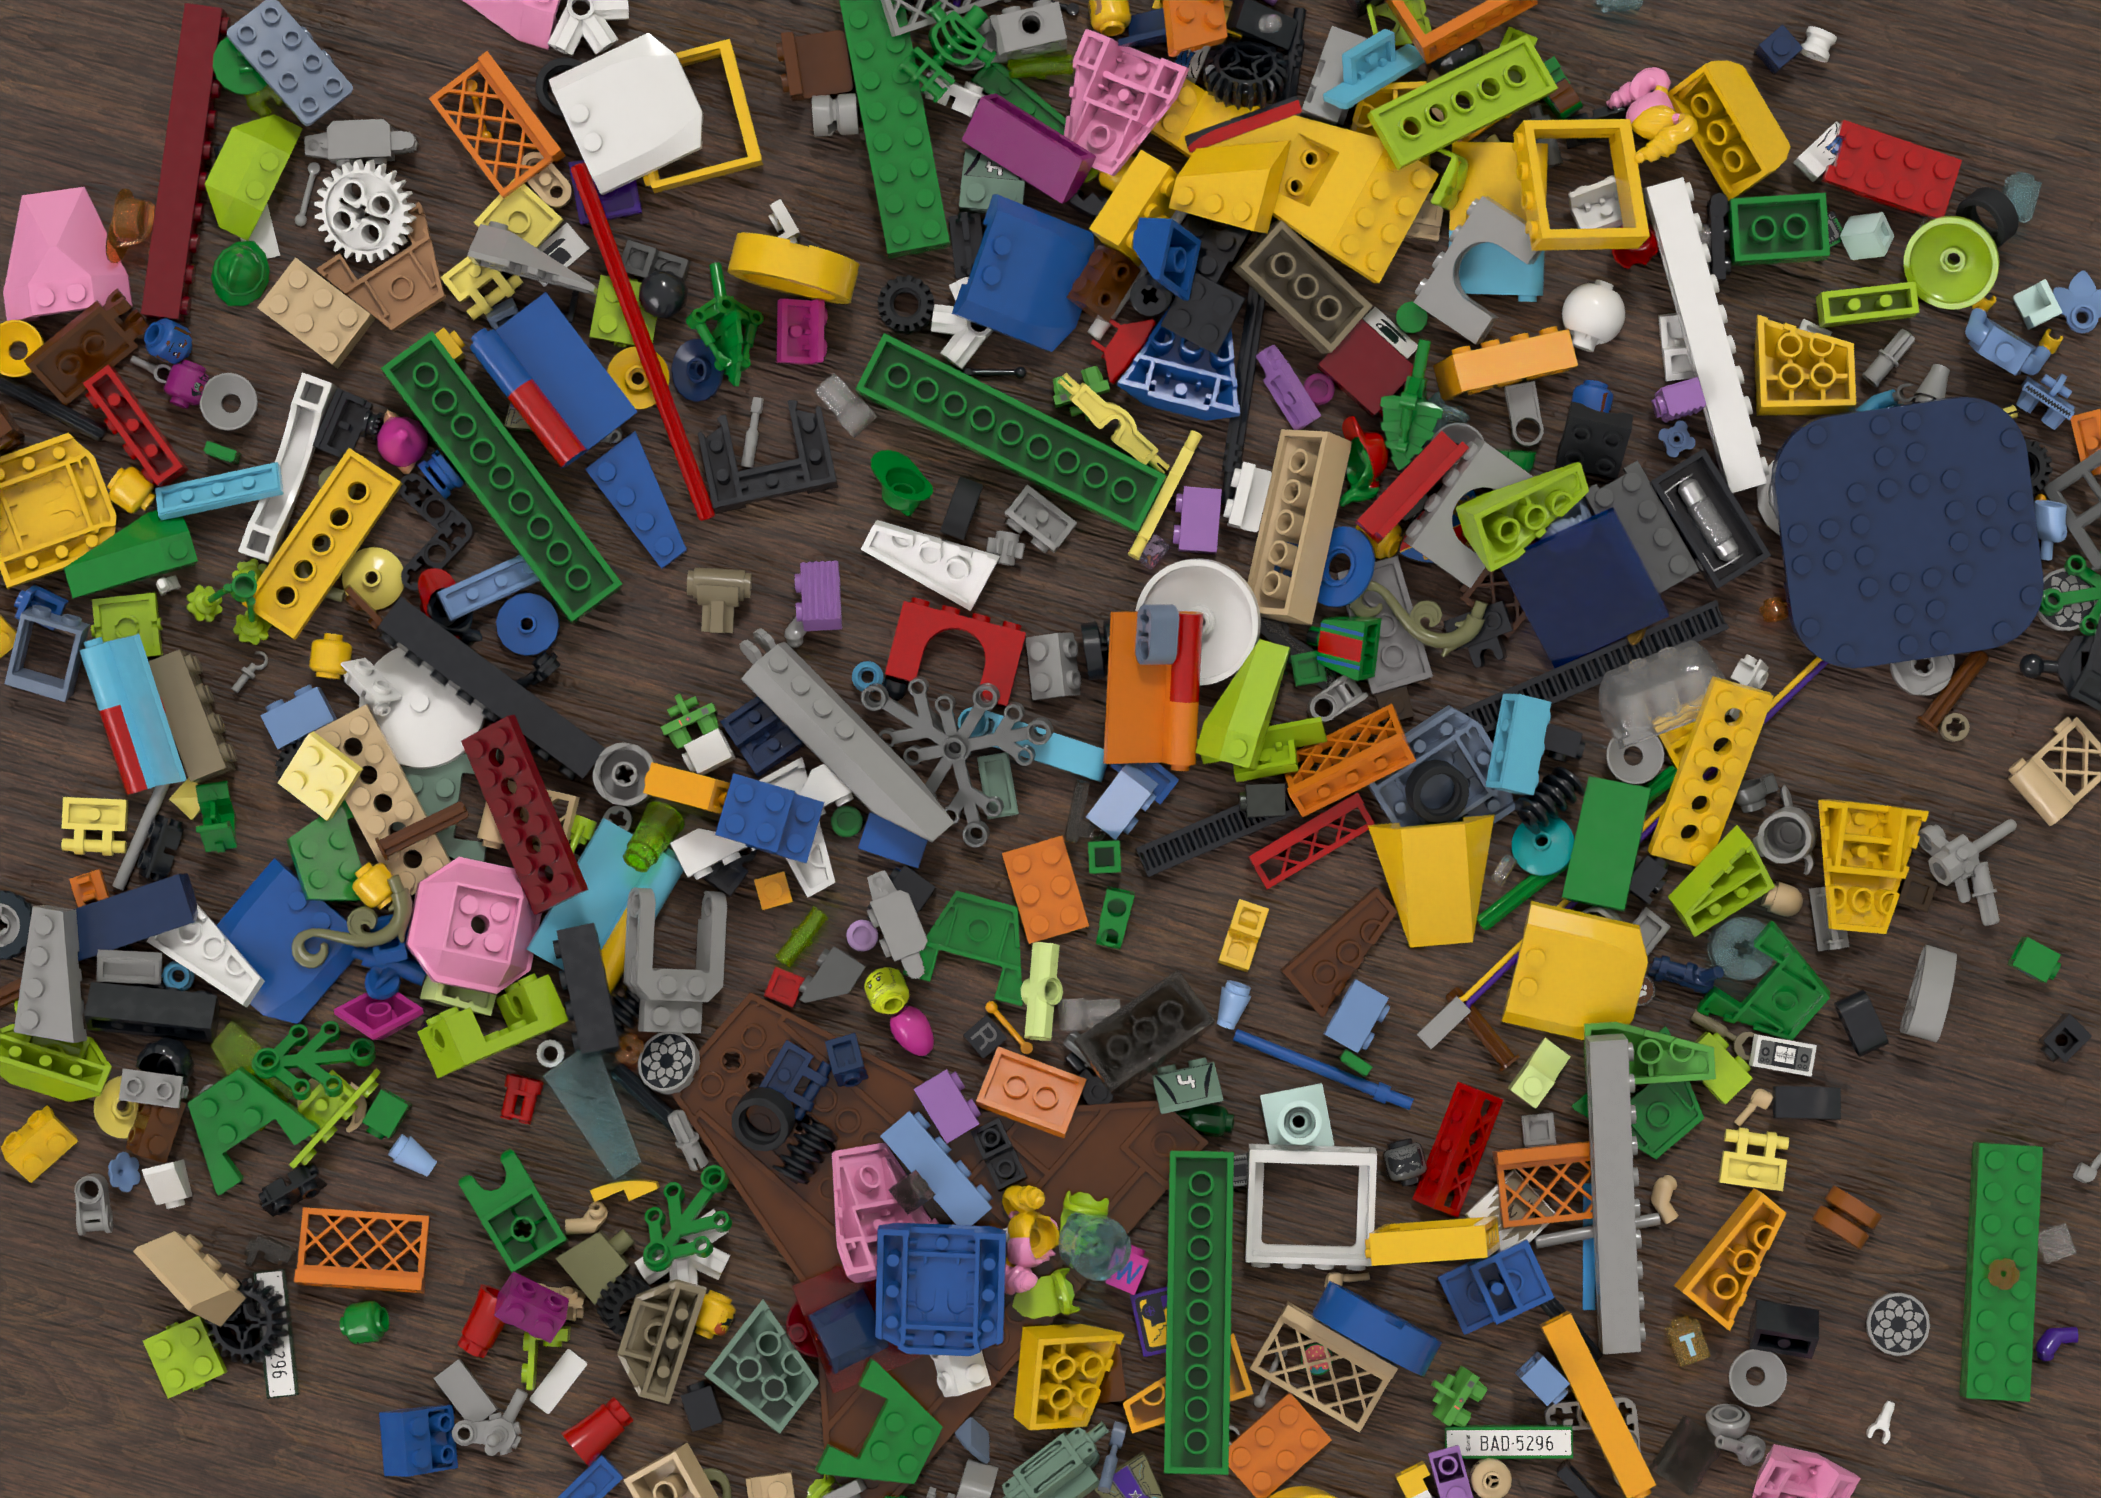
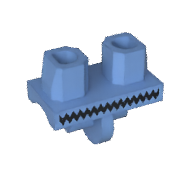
(2058, 409)

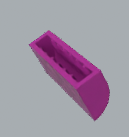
(1028, 147)

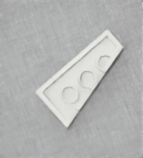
(939, 564)

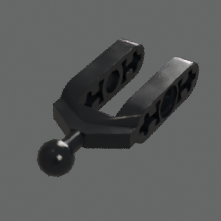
(2066, 666)

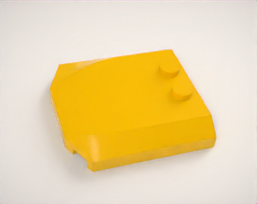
(50, 509)
(1575, 971)

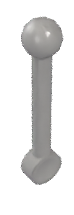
(314, 169)
(1259, 1401)

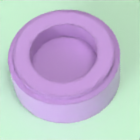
(862, 935)

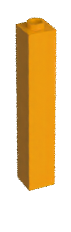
(1598, 1406)

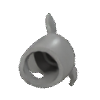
(1787, 835)

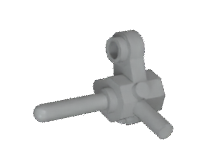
(1958, 858)
(499, 1432)

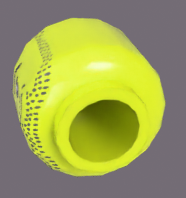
(886, 990)

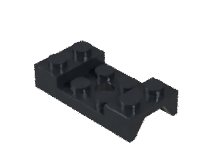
(1218, 248)

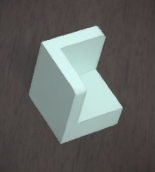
(1867, 236)
(2037, 304)

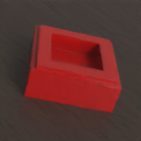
(784, 986)

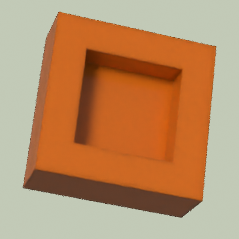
(89, 888)

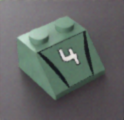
(984, 178)
(1186, 1086)

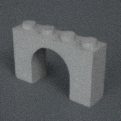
(1443, 292)
(1434, 532)

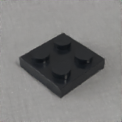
(1207, 314)

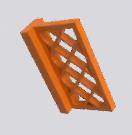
(518, 108)
(1354, 769)
(1536, 1157)
(361, 1278)

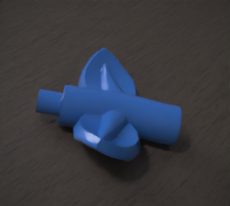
(384, 980)

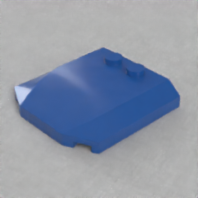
(1025, 275)
(263, 932)
(940, 1287)

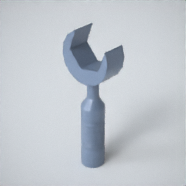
(1115, 1442)

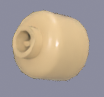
(1482, 1470)

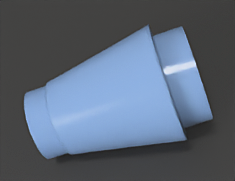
(1232, 1003)
(412, 1155)

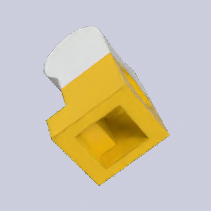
(1412, 1481)

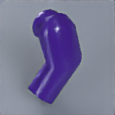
(2052, 1339)

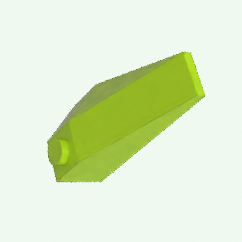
(1514, 515)
(1243, 713)

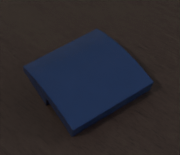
(761, 735)

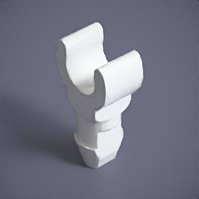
(167, 584)
(1882, 1422)

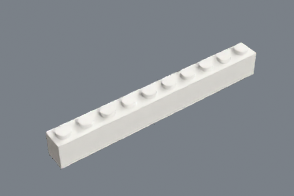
(1705, 333)

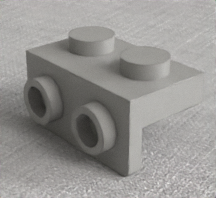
(1039, 519)
(1053, 665)

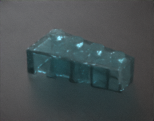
(592, 1105)

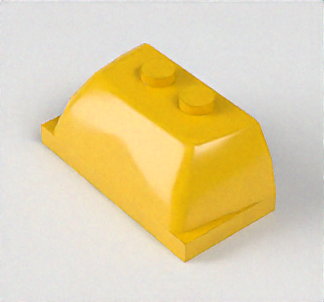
(1734, 125)

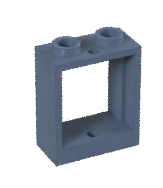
(36, 681)

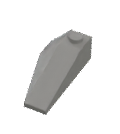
(507, 252)

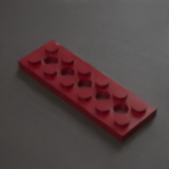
(542, 820)

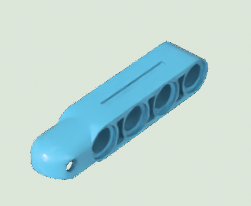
(1057, 751)

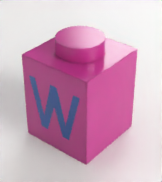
(1131, 1275)

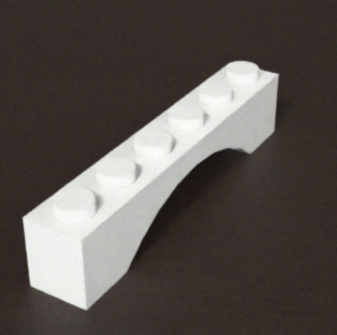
(294, 456)
(703, 848)

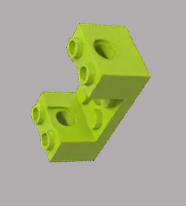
(456, 1039)

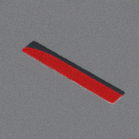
(1243, 124)

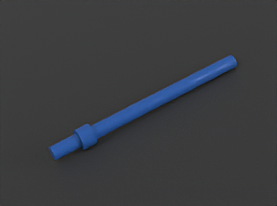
(1380, 1092)

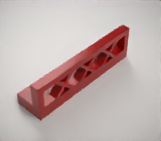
(1410, 486)
(1304, 831)
(1453, 1147)

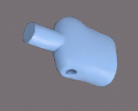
(2050, 525)

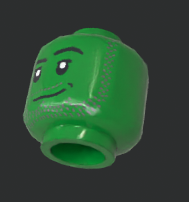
(364, 1322)

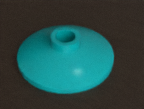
(1543, 859)

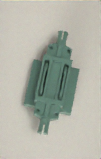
(1059, 1468)

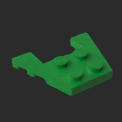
(326, 858)
(979, 931)
(1782, 999)
(233, 1112)
(1662, 1112)
(896, 1441)

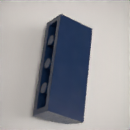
(136, 915)

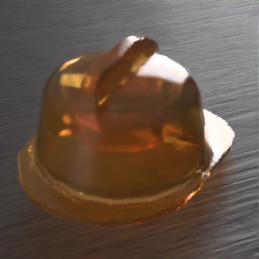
(129, 225)

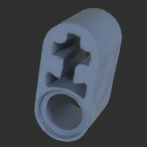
(1157, 634)

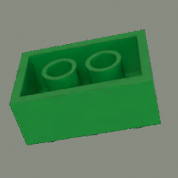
(1778, 229)

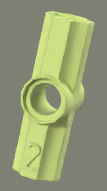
(1041, 991)

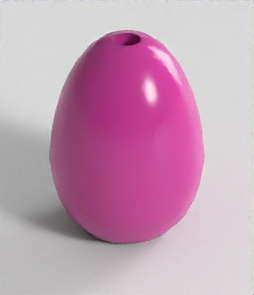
(912, 1030)

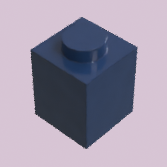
(1778, 49)

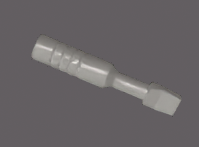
(752, 434)

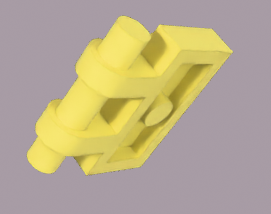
(466, 280)
(94, 814)
(1750, 1169)

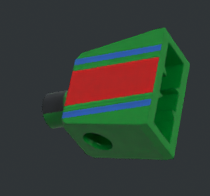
(1347, 645)

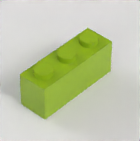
(1867, 304)

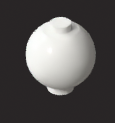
(1593, 314)

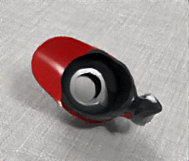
(430, 583)

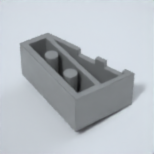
(1327, 76)

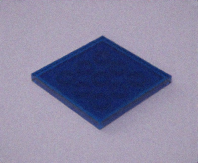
(1585, 588)

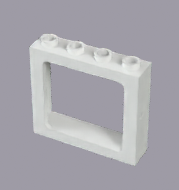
(1295, 1255)

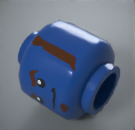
(168, 341)
(1594, 395)

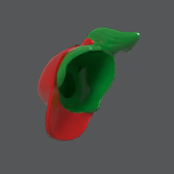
(1365, 462)

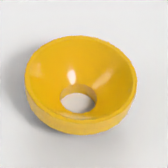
(10, 333)

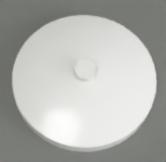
(1227, 607)
(429, 718)

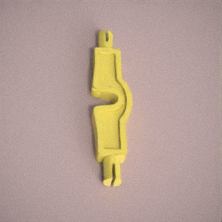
(1102, 412)
(1165, 495)

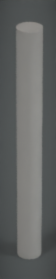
(140, 836)
(1587, 1232)

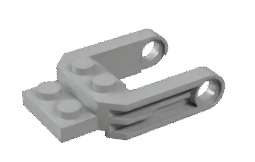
(673, 997)

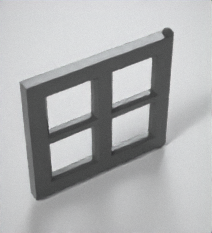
(2077, 524)

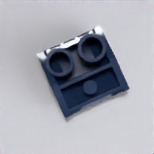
(847, 1330)

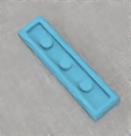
(219, 491)

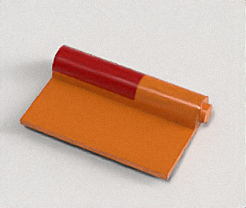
(1153, 706)

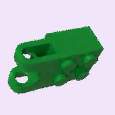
(509, 1206)

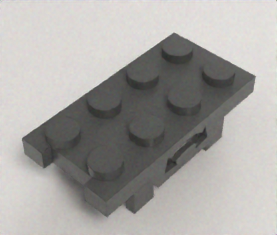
(1646, 525)

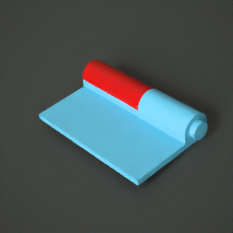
(132, 713)

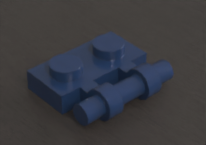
(787, 1071)

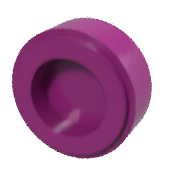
(1319, 388)

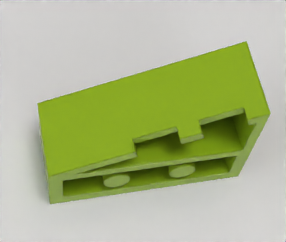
(1721, 883)

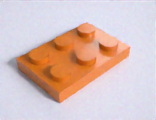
(1045, 889)
(1030, 1092)
(1276, 1446)

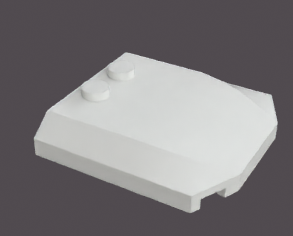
(630, 111)

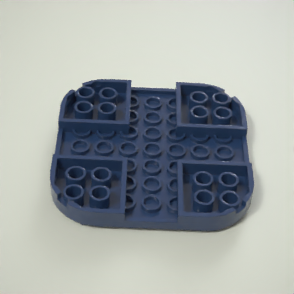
(1907, 532)

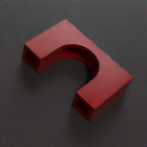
(920, 624)

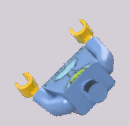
(2004, 346)

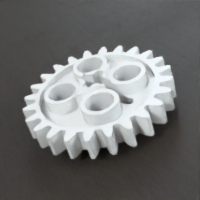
(373, 185)

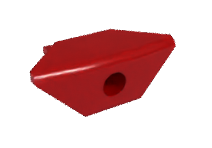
(1124, 346)

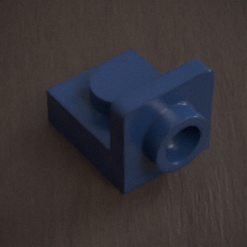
(846, 1060)

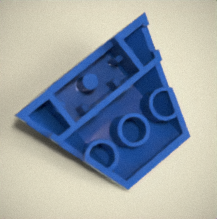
(1183, 377)

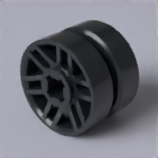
(1096, 648)

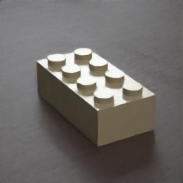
(1302, 287)
(191, 716)

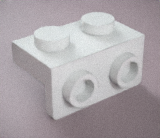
(1596, 205)
(1249, 497)
(960, 1373)

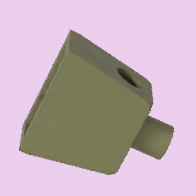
(597, 1262)

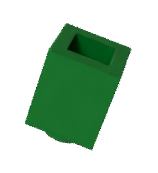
(1104, 856)
(2035, 960)
(386, 1114)

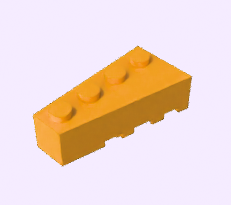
(1505, 363)
(1732, 1259)
(1148, 1406)

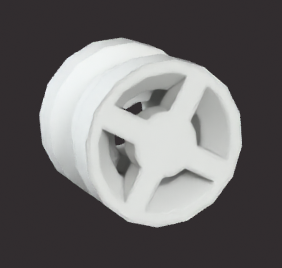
(1818, 44)

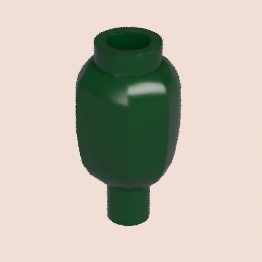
(1209, 1119)

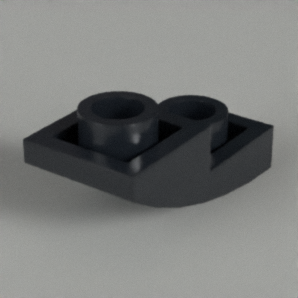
(1090, 206)
(1806, 1102)
(999, 1154)

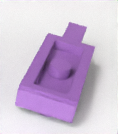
(1287, 389)

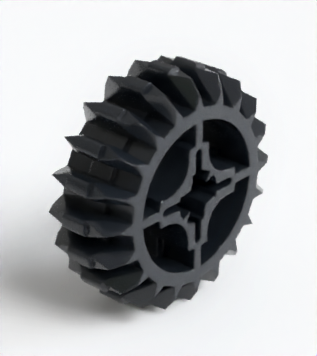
(1245, 74)
(247, 1333)

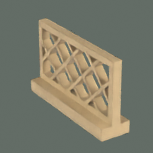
(1336, 1342)

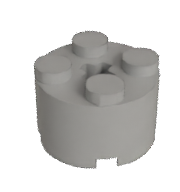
(609, 767)

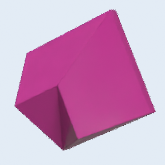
(379, 1017)

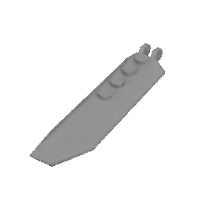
(841, 738)

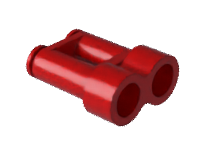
(523, 1086)

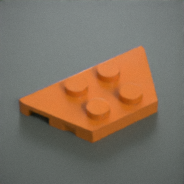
(1193, 24)

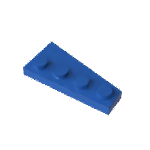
(636, 495)

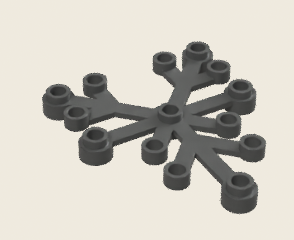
(923, 726)

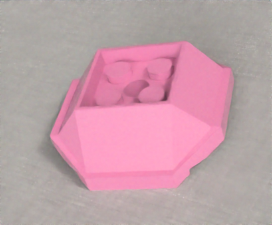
(443, 934)

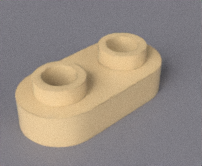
(548, 180)

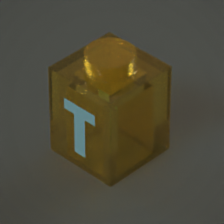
(1687, 1341)

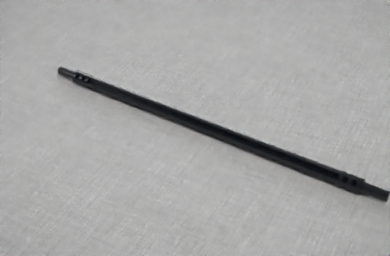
(1256, 304)

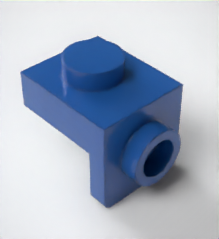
(38, 596)
(392, 951)

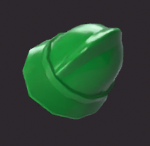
(240, 273)

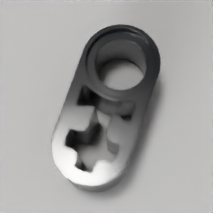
(1861, 1023)

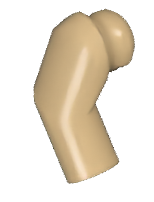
(1661, 1198)
(589, 1222)

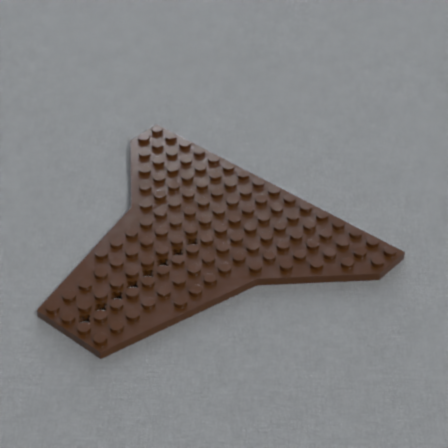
(1107, 1152)

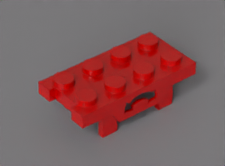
(1892, 171)

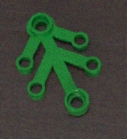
(2076, 596)
(309, 1058)
(684, 1223)

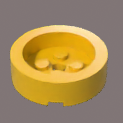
(793, 268)

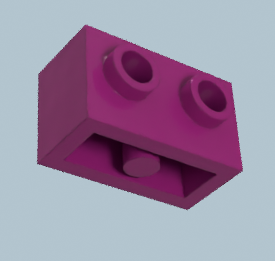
(531, 1307)

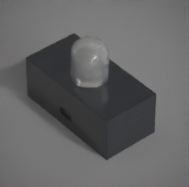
(1261, 24)

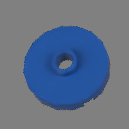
(544, 627)

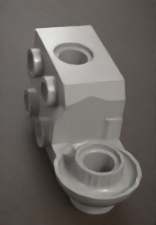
(1010, 41)

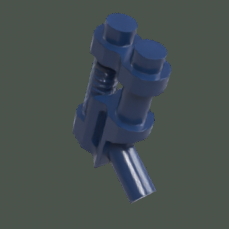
(1685, 975)

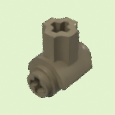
(718, 594)

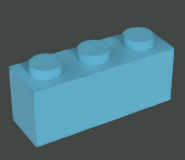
(1518, 744)

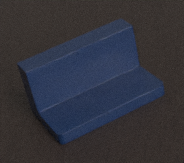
(1145, 30)

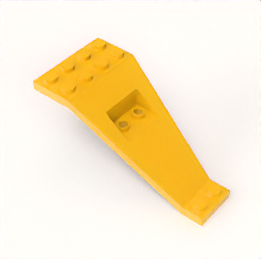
(1345, 200)

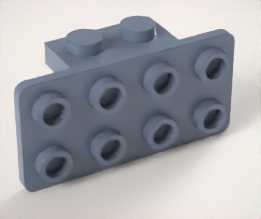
(290, 61)

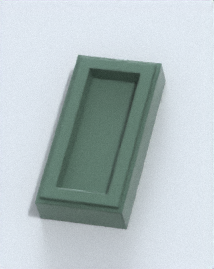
(998, 781)

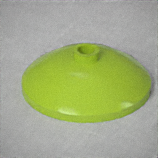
(1939, 278)

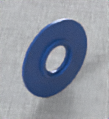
(1362, 559)

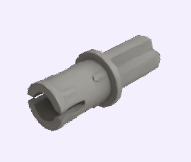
(1888, 357)
(1984, 893)
(687, 1139)

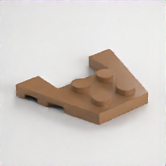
(398, 287)

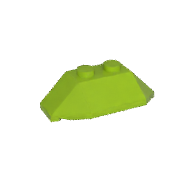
(249, 171)
(53, 1066)

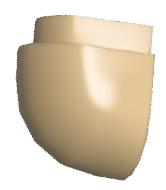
(1783, 900)

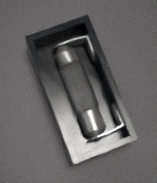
(1709, 520)

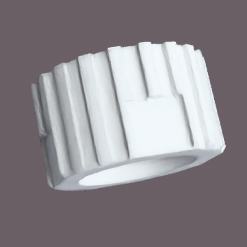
(540, 1053)

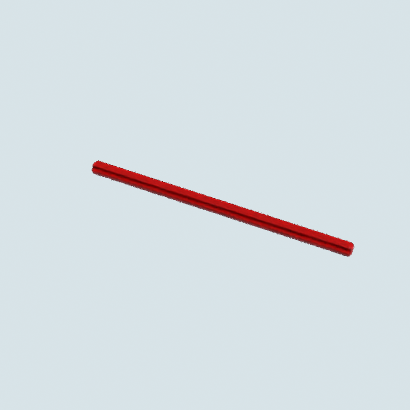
(642, 341)

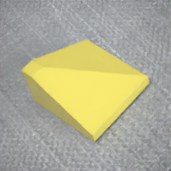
(186, 799)

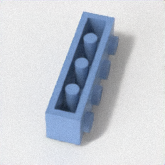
(947, 1179)

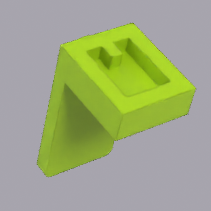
(530, 1344)

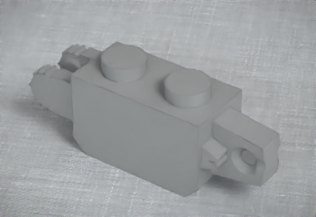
(358, 140)
(898, 923)

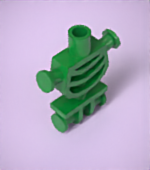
(963, 31)

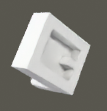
(782, 220)

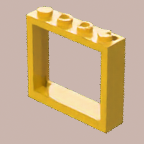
(699, 54)
(1627, 178)
(1433, 1241)

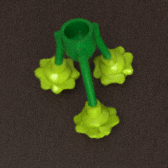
(205, 602)

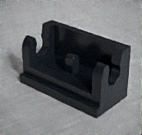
(342, 423)

